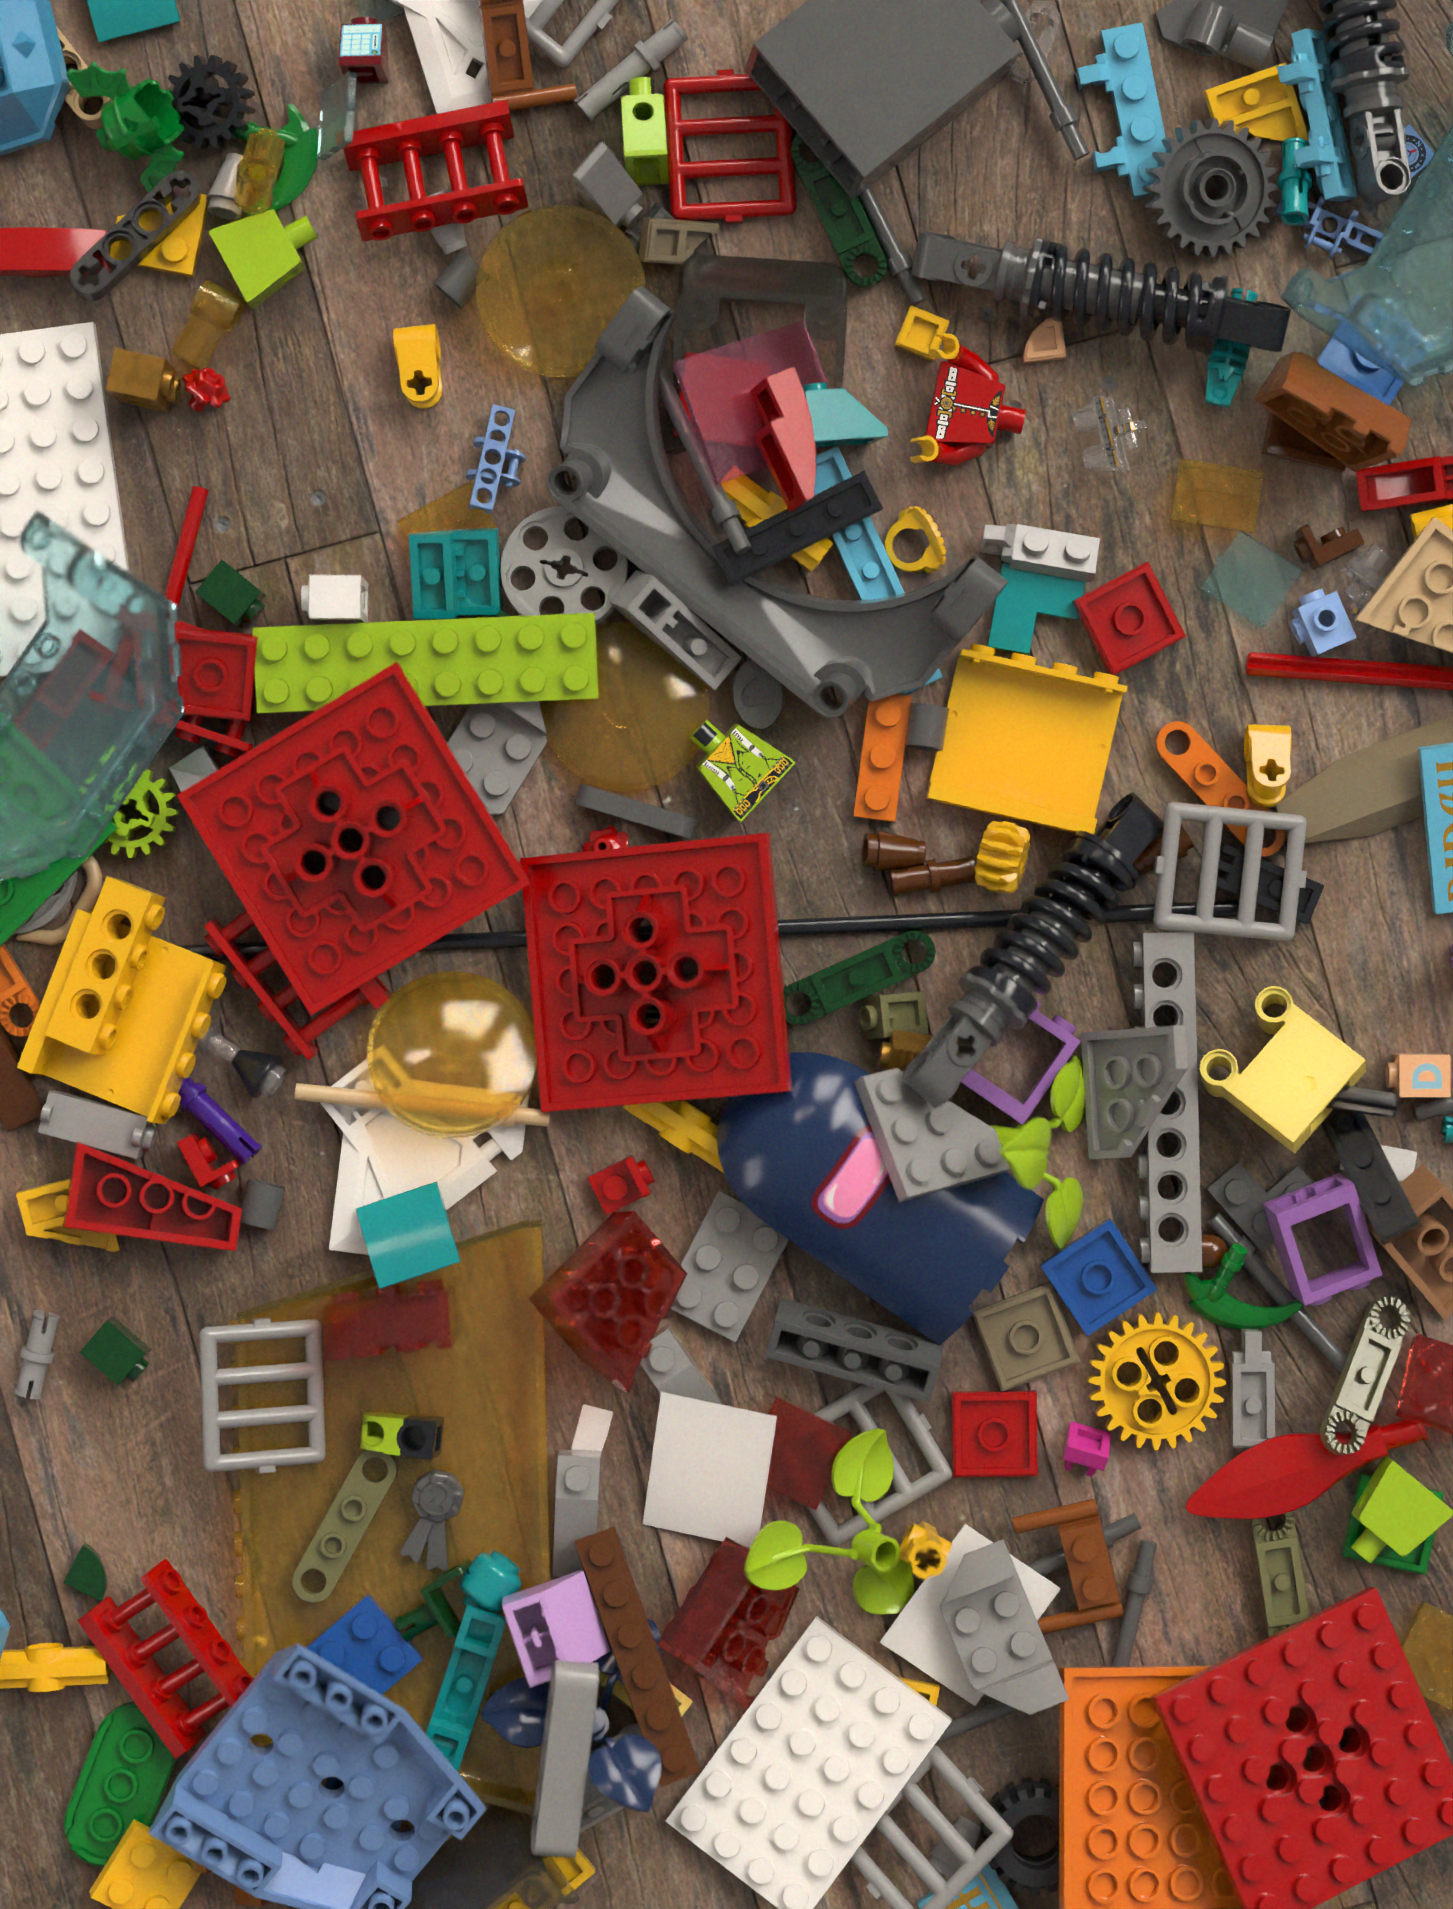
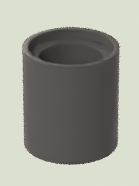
(459, 279)
(926, 727)
(261, 1204)

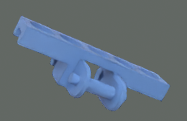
(1339, 237)
(489, 481)

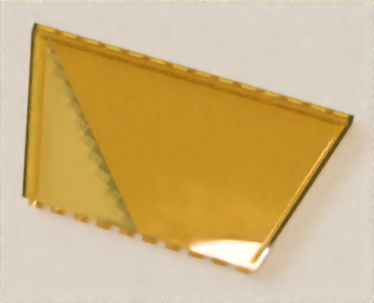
(492, 1441)

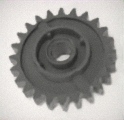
(1181, 187)

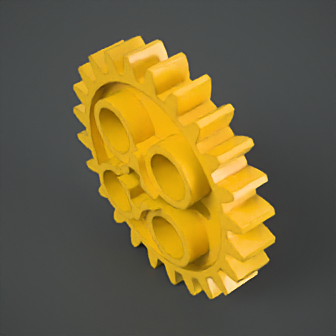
(1123, 1399)

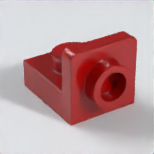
(200, 1157)
(621, 1183)

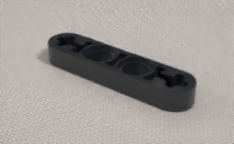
(130, 231)

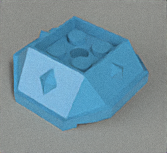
(30, 74)

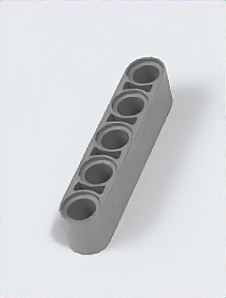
(564, 1758)

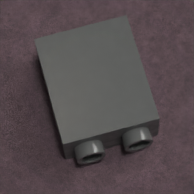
(880, 75)

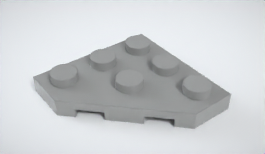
(1128, 1083)
(926, 1145)

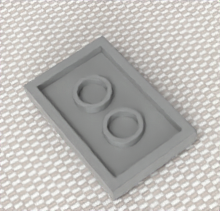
(727, 1267)

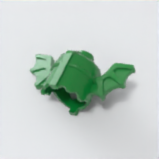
(135, 119)

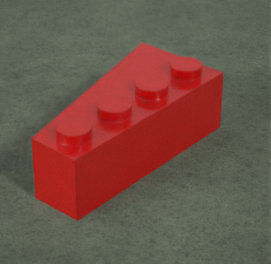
(137, 1203)

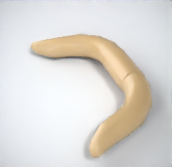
(85, 902)

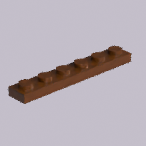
(636, 1653)

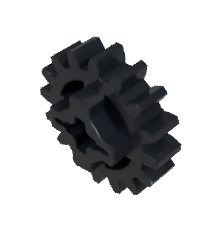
(223, 114)

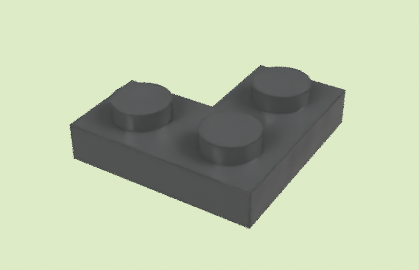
(1243, 1199)

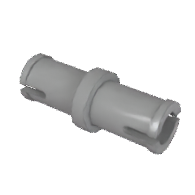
(37, 1354)

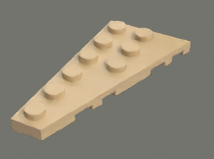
(1418, 591)

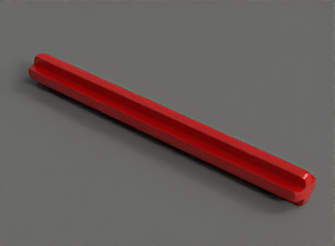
(1349, 671)

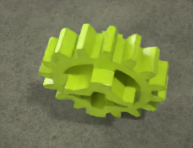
(158, 823)

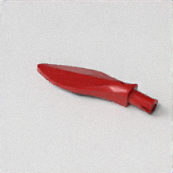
(1291, 1471)

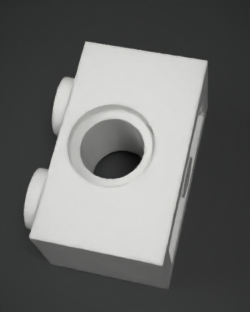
(336, 599)

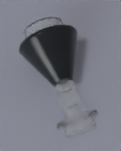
(257, 1070)

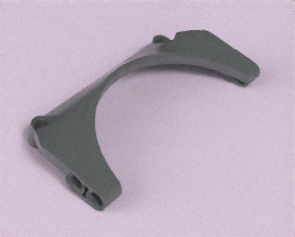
(638, 508)

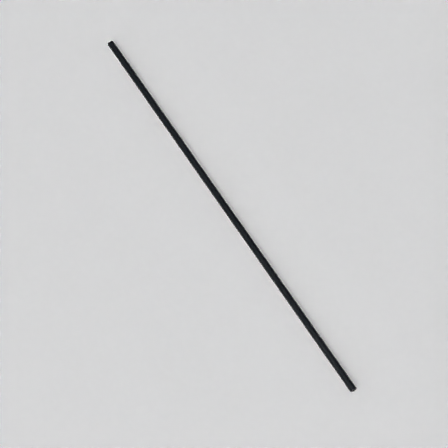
(797, 927)

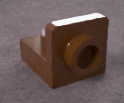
(1334, 545)

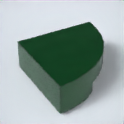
(88, 1573)

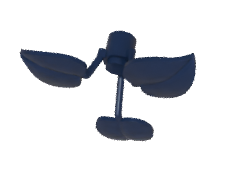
(621, 1771)

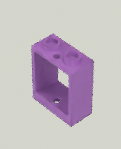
(1021, 1111)
(1308, 1203)

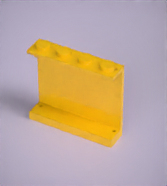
(1026, 740)
(154, 1031)

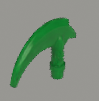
(299, 157)
(1219, 1307)

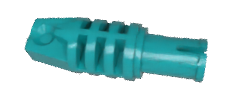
(1227, 365)

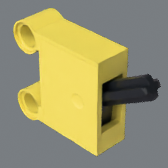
(1295, 1076)

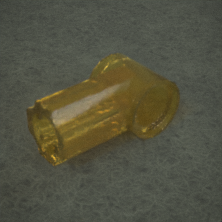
(258, 171)
(213, 315)

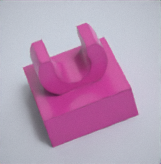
(1086, 1447)

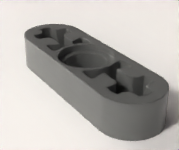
(635, 811)

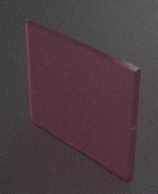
(720, 397)

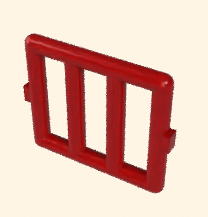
(679, 170)

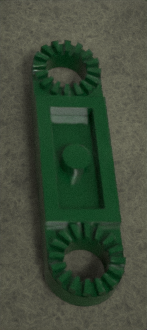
(841, 219)
(858, 976)

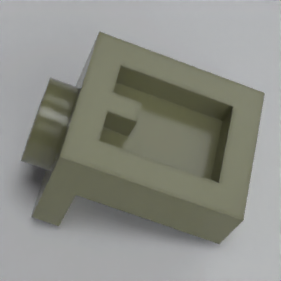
(893, 1011)

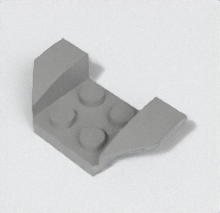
(499, 748)
(1000, 1633)

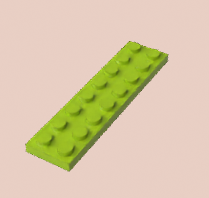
(441, 657)

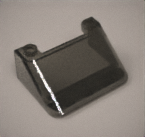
(490, 1868)

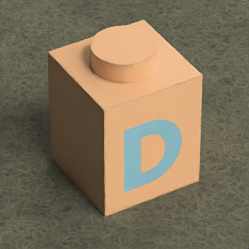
(1419, 1075)

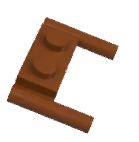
(509, 58)
(1086, 1561)

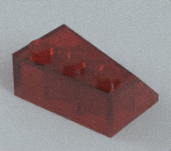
(612, 1296)
(391, 1317)
(727, 1624)

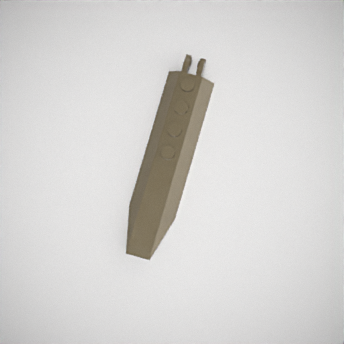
(1367, 788)

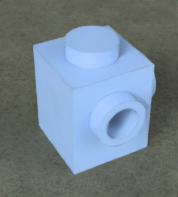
(1321, 622)

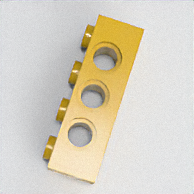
(86, 979)

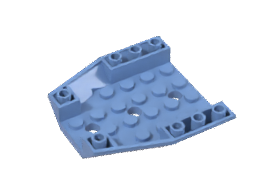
(282, 1834)

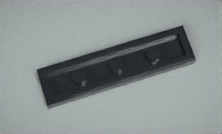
(795, 531)
(1371, 1174)

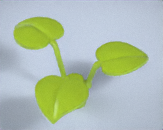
(1027, 1151)
(882, 1585)

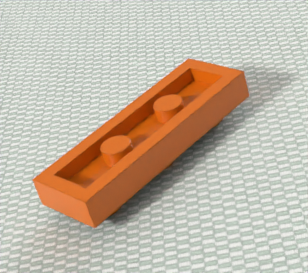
(882, 758)

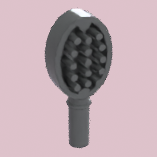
(756, 695)

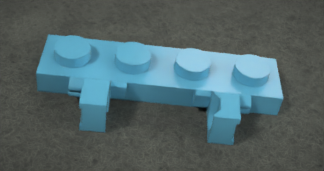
(1129, 77)
(1326, 135)

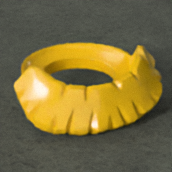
(933, 557)

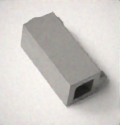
(96, 1124)

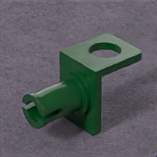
(435, 1609)

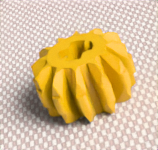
(1002, 857)

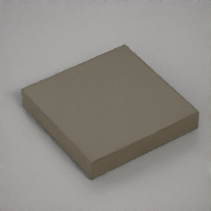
(1025, 1336)

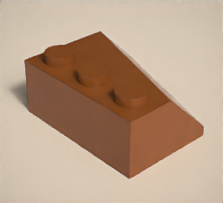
(1333, 412)

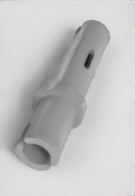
(637, 64)

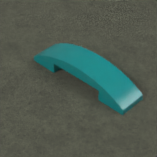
(465, 1682)

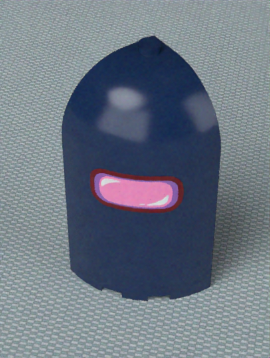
(819, 1179)

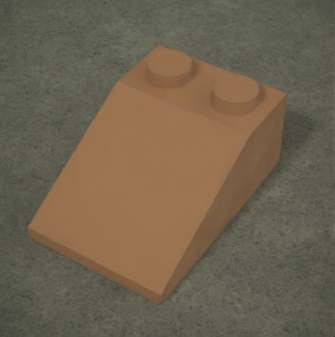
(1427, 1251)

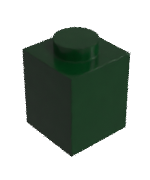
(232, 595)
(117, 1352)

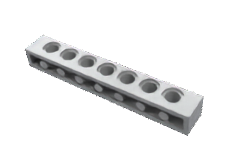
(1184, 1250)

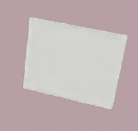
(709, 1469)
(922, 1633)

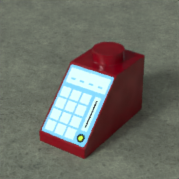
(364, 50)

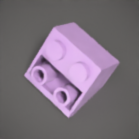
(553, 1624)

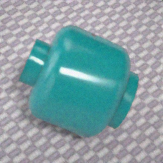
(489, 1580)

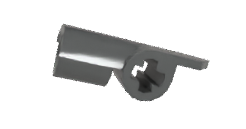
(1223, 27)

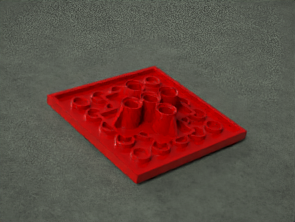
(438, 862)
(713, 1032)
(1384, 1786)

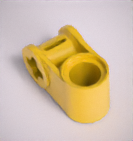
(418, 358)
(1267, 762)

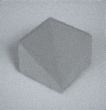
(193, 768)

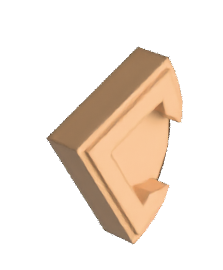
(1045, 343)

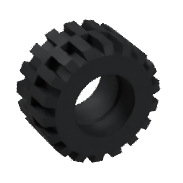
(1013, 1806)

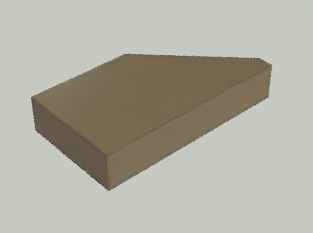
(672, 239)

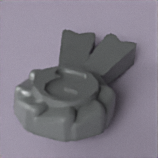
(436, 1498)

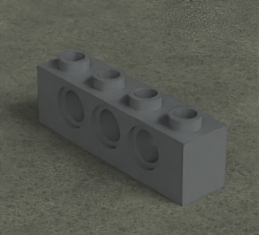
(855, 1350)

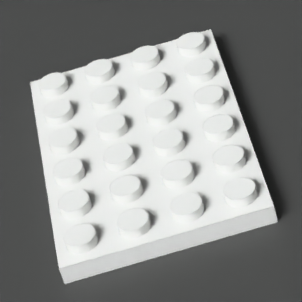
(809, 1769)

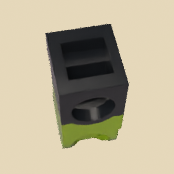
(402, 1434)

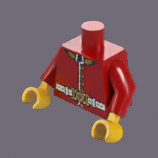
(964, 407)

